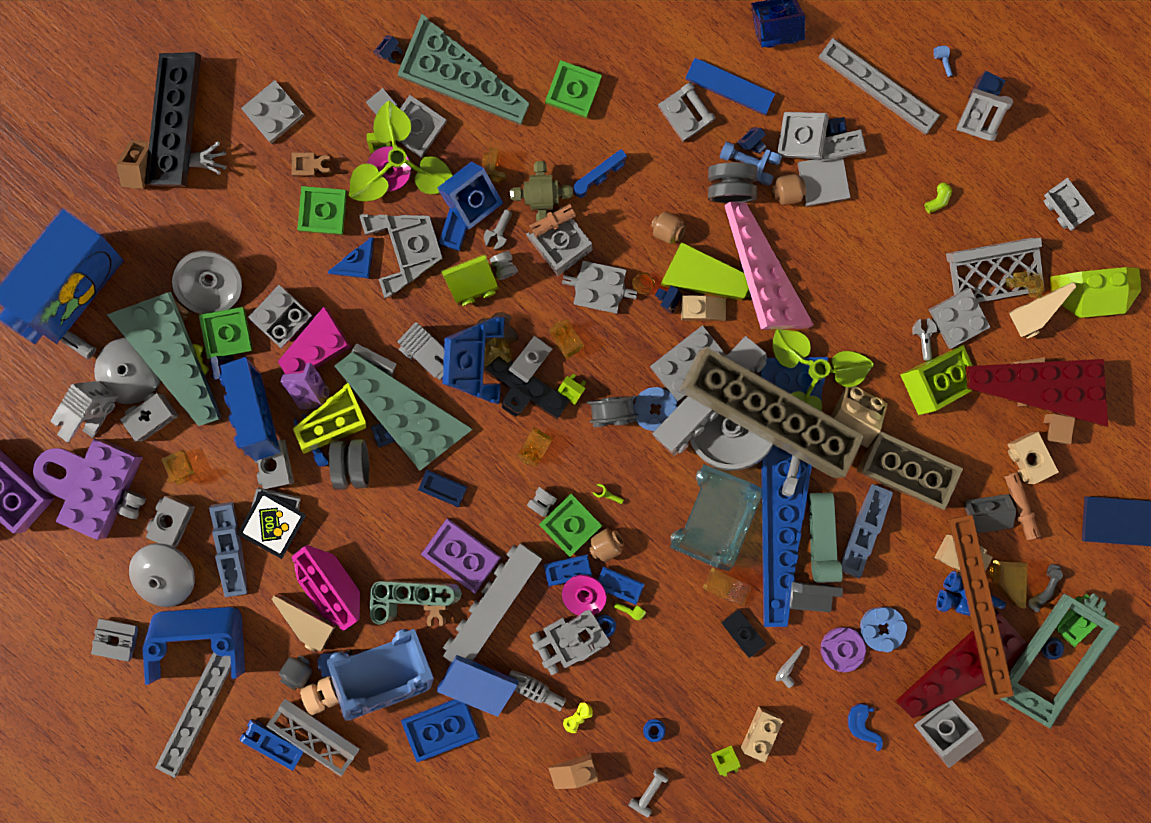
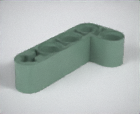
(823, 538)
(415, 596)

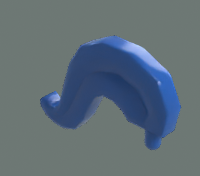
(856, 724)

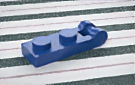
(598, 174)
(271, 745)

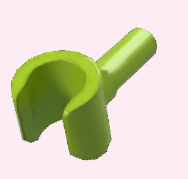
(607, 494)
(638, 613)

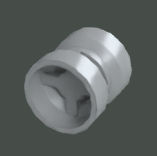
(503, 265)
(544, 497)
(130, 504)

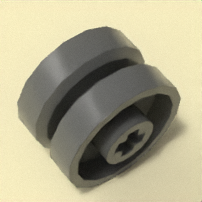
(732, 182)
(349, 464)

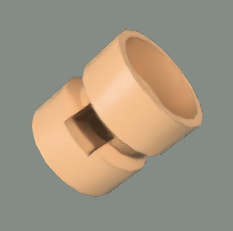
(314, 699)

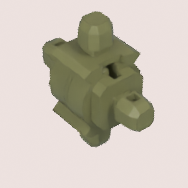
(541, 191)

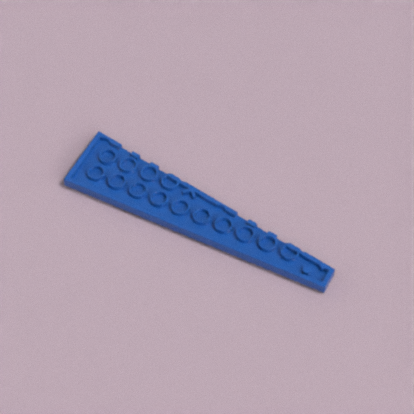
(781, 513)

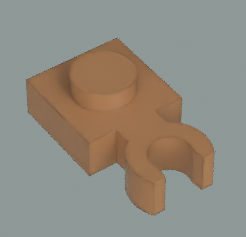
(306, 164)
(435, 611)

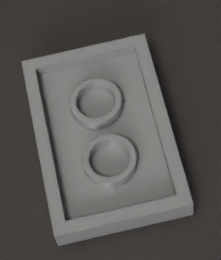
(675, 364)

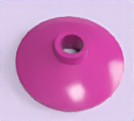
(398, 177)
(579, 602)

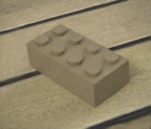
(910, 470)

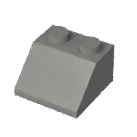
(949, 733)

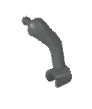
(1038, 600)

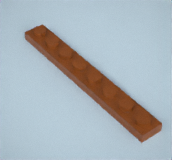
(980, 607)

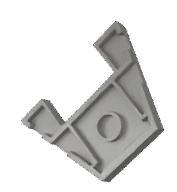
(413, 245)

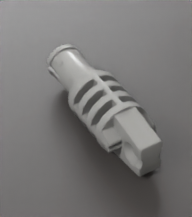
(536, 690)

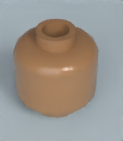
(789, 189)
(668, 227)
(606, 545)

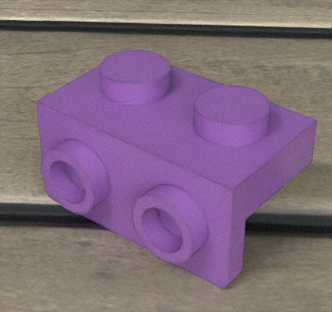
(306, 388)

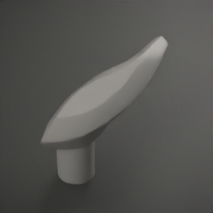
(785, 670)

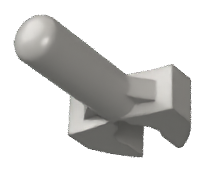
(498, 231)
(925, 336)
(791, 481)

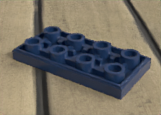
(1117, 521)

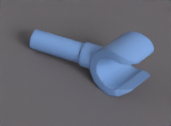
(943, 52)

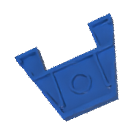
(465, 360)

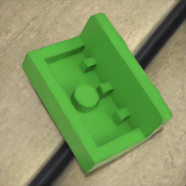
(1074, 626)

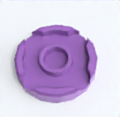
(843, 649)

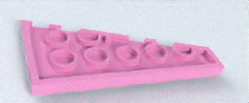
(769, 286)

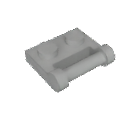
(977, 112)
(681, 117)

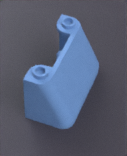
(380, 675)

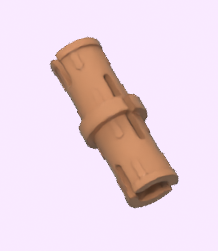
(552, 220)

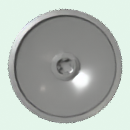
(729, 445)

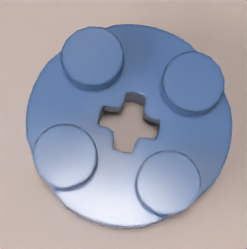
(656, 396)
(870, 631)

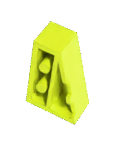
(330, 422)

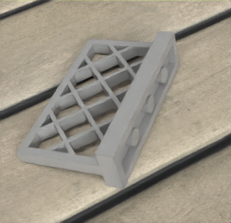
(991, 252)

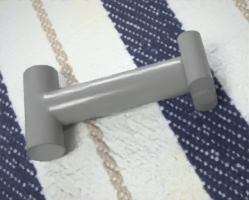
(641, 805)

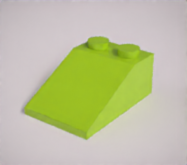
(471, 281)
(938, 380)

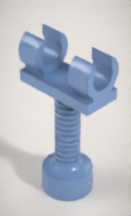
(771, 157)

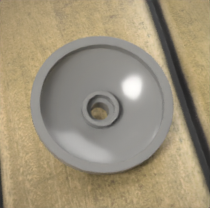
(203, 294)
(137, 380)
(168, 568)

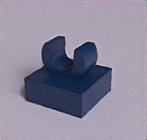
(386, 47)
(836, 126)
(752, 140)
(669, 299)
(216, 362)

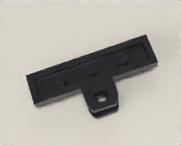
(523, 393)

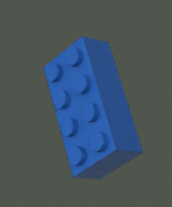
(249, 409)

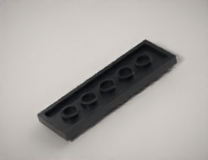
(173, 119)

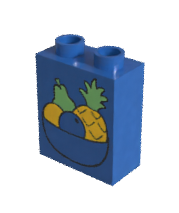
(56, 279)

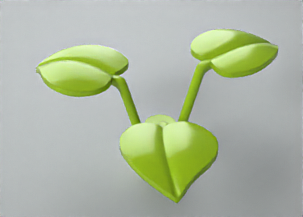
(388, 126)
(848, 366)

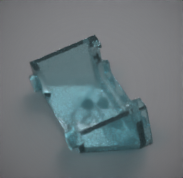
(718, 518)

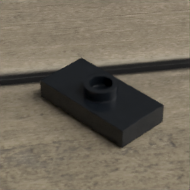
(743, 633)

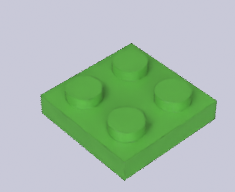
(573, 89)
(322, 210)
(226, 332)
(570, 525)

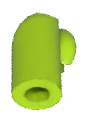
(944, 194)

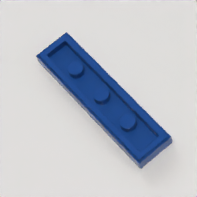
(729, 86)

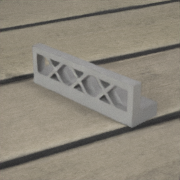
(316, 729)

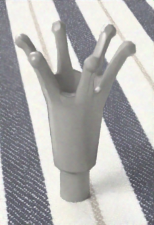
(204, 159)

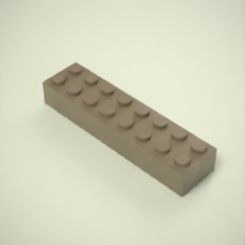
(771, 413)

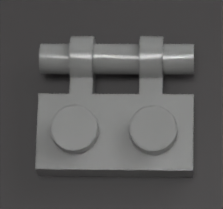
(555, 637)

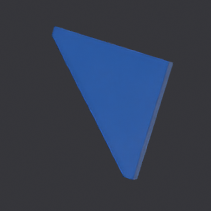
(356, 263)

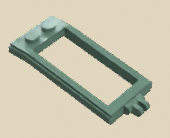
(1031, 703)

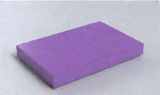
(461, 555)

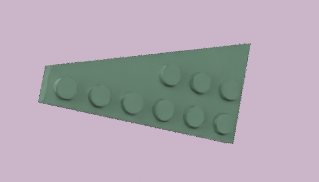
(449, 69)
(164, 344)
(410, 419)

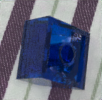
(778, 22)

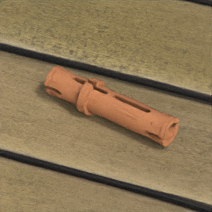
(1022, 506)

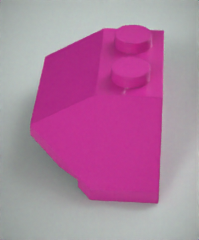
(328, 586)

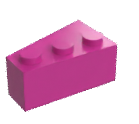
(316, 344)

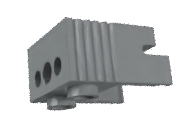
(562, 246)
(424, 348)
(84, 402)

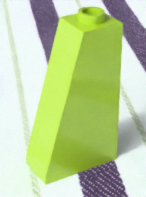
(704, 275)

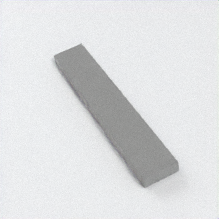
(879, 86)
(194, 715)

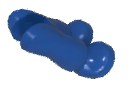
(959, 603)

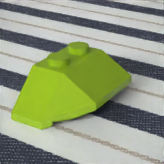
(1100, 291)

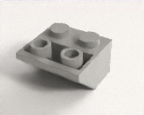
(280, 316)

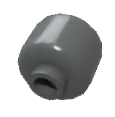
(295, 672)

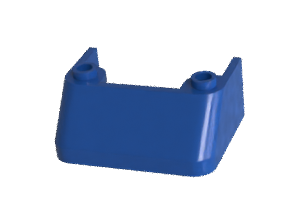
(219, 624)

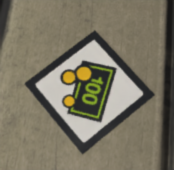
(271, 524)

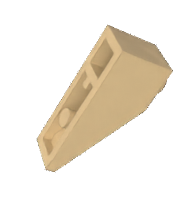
(1037, 312)
(306, 624)

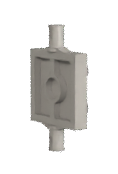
(599, 287)

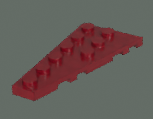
(1058, 386)
(959, 671)

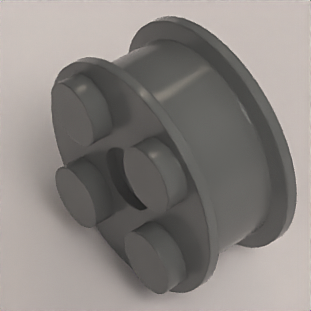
(612, 411)

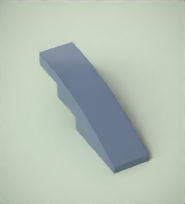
(865, 530)
(229, 549)

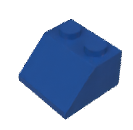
(470, 194)

